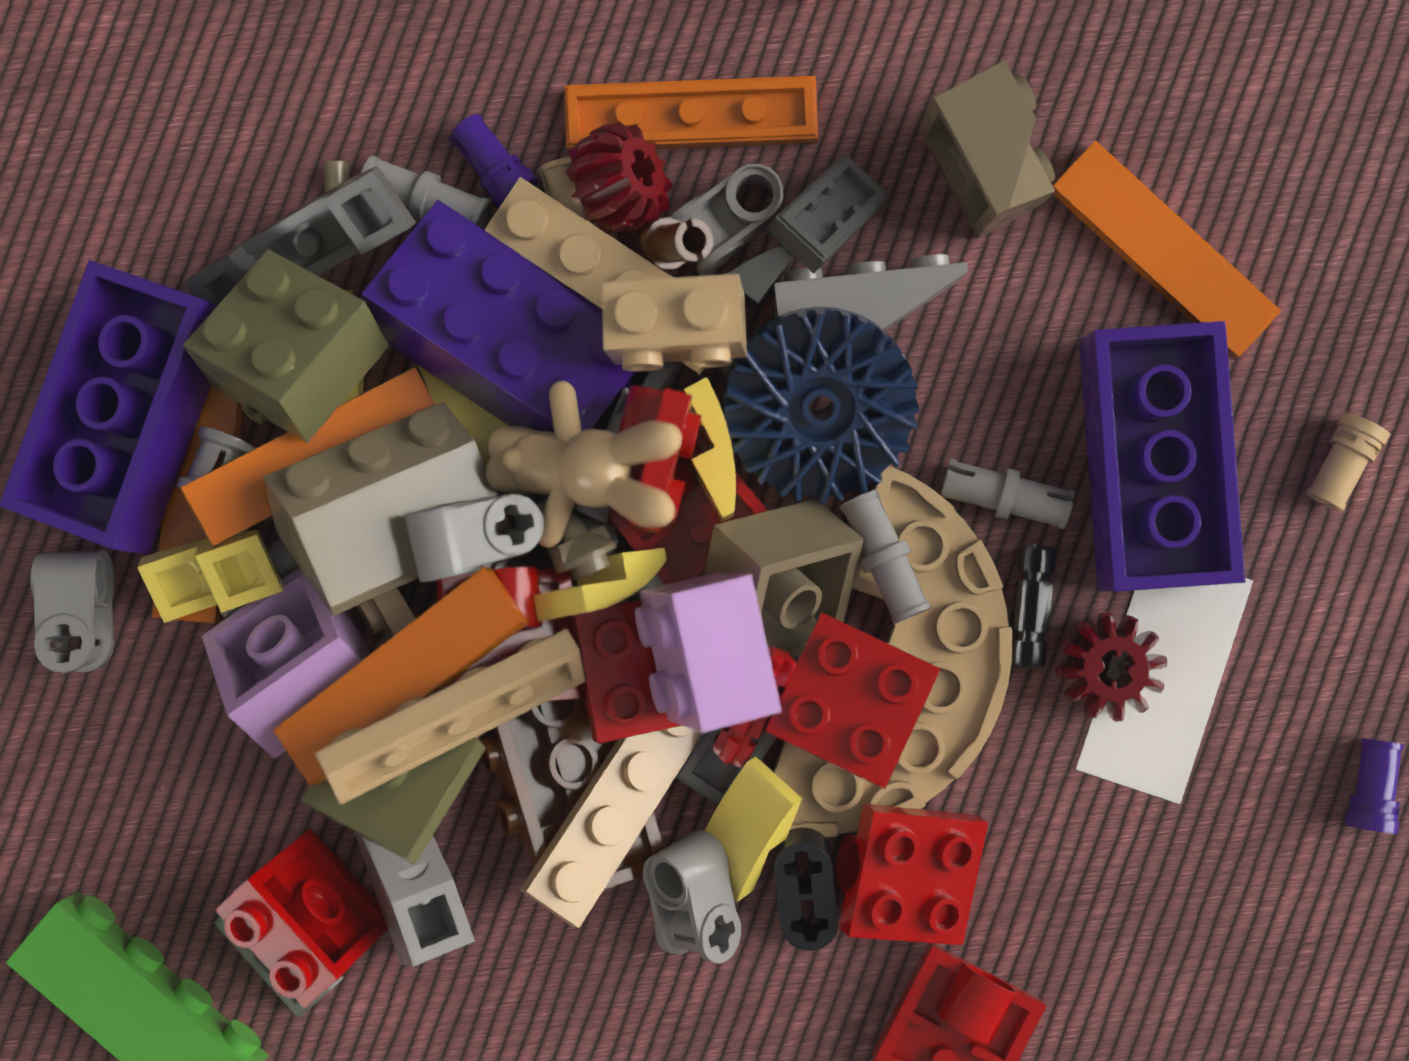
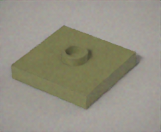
(405, 809)

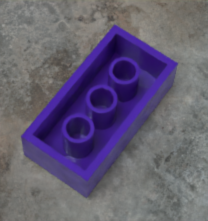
(493, 324)
(113, 413)
(1161, 457)

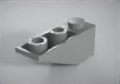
(870, 289)
(417, 902)

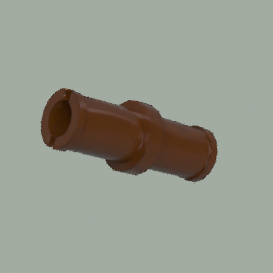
(671, 242)

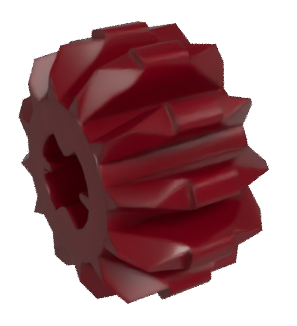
(619, 178)
(1133, 666)

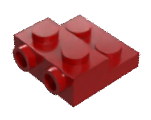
(303, 918)

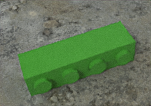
(123, 990)

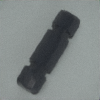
(1032, 605)

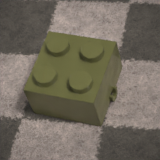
(287, 345)

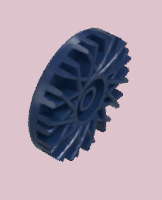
(829, 448)

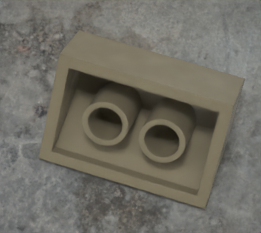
(349, 503)

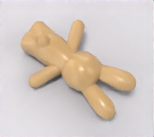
(582, 466)

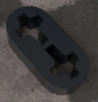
(818, 888)

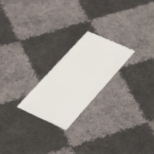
(1160, 746)

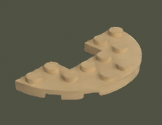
(961, 634)

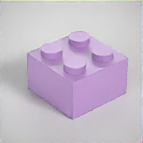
(708, 651)
(280, 657)

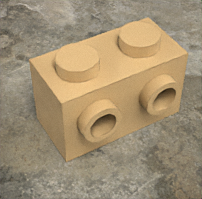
(674, 321)

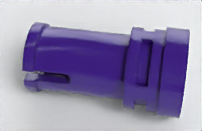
(489, 158)
(1376, 788)

